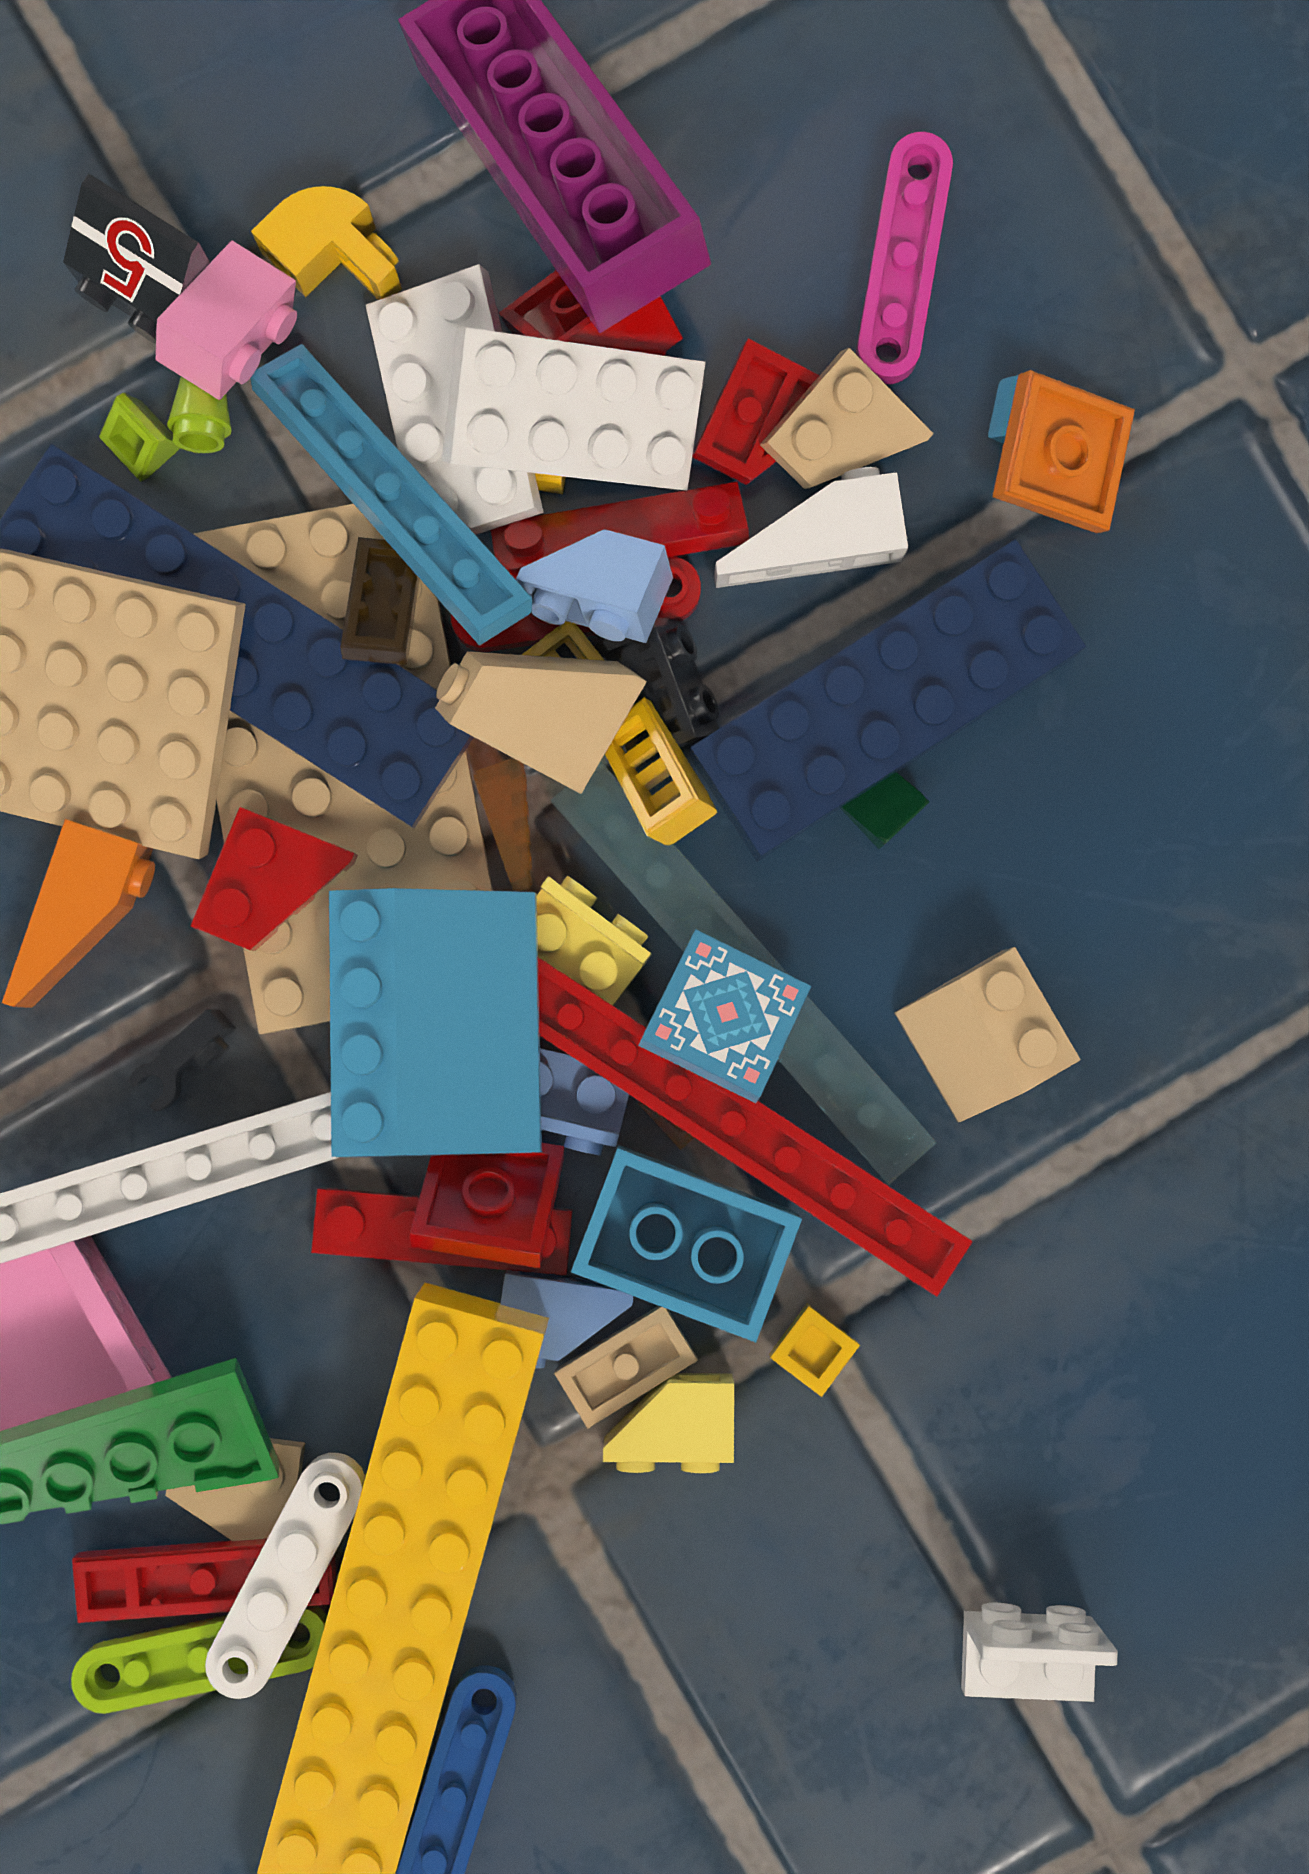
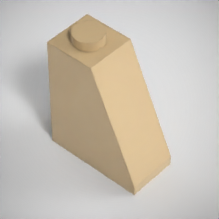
(541, 708)

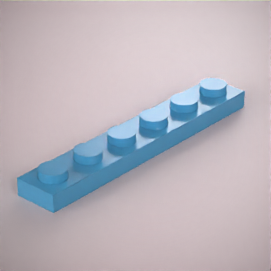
(392, 494)

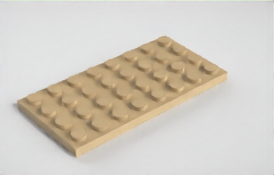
(290, 973)

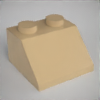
(987, 1035)

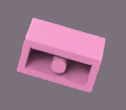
(226, 321)

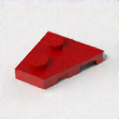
(265, 879)

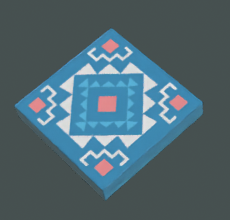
(725, 1016)

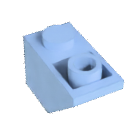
(602, 584)

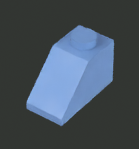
(572, 1304)

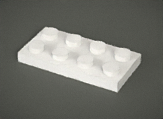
(415, 357)
(571, 409)

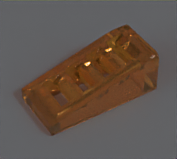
(507, 809)

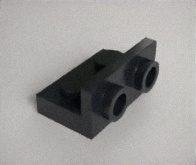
(672, 681)

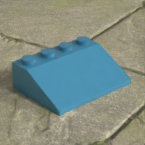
(434, 1022)

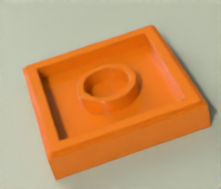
(1063, 452)

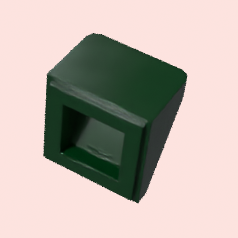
(885, 808)

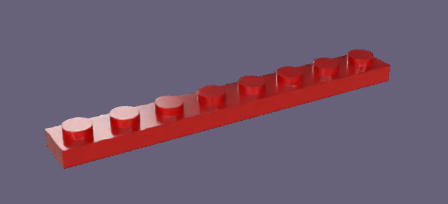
(750, 1136)

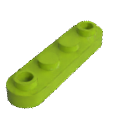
(172, 1663)

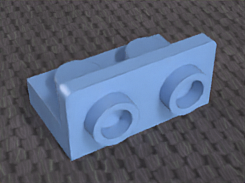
(579, 1103)

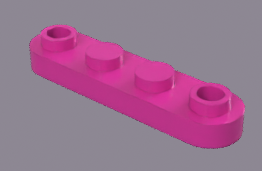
(905, 255)

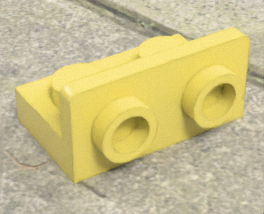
(585, 944)

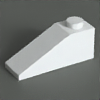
(836, 529)

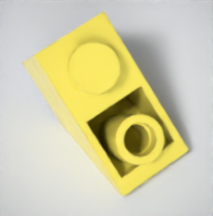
(677, 1421)

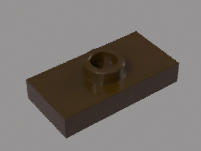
(379, 605)

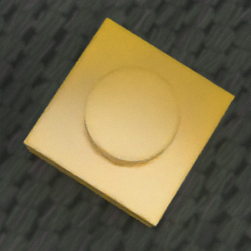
(814, 1349)

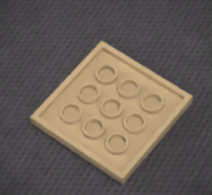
(113, 701)

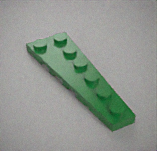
(137, 1443)

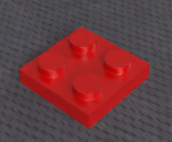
(489, 1205)

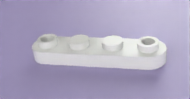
(285, 1576)

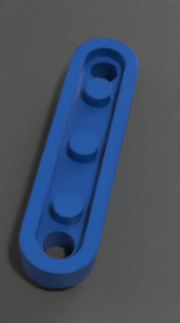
(460, 1775)

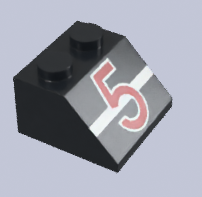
(128, 256)

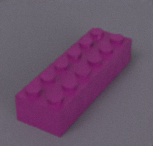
(559, 151)

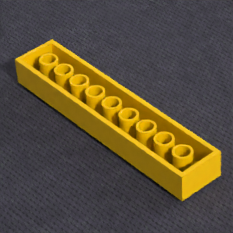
(404, 1586)

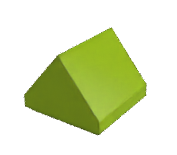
(137, 436)

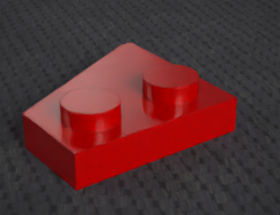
(749, 407)

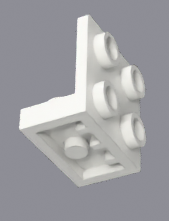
(1032, 1653)

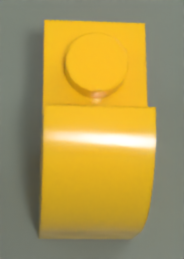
(320, 230)

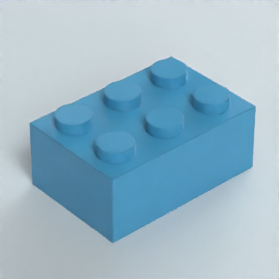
(687, 1243)

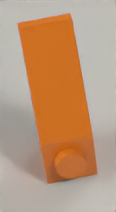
(81, 899)

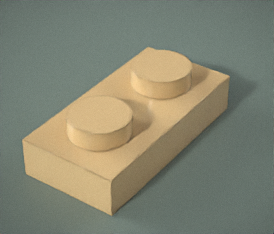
(625, 1365)

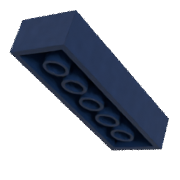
(886, 700)

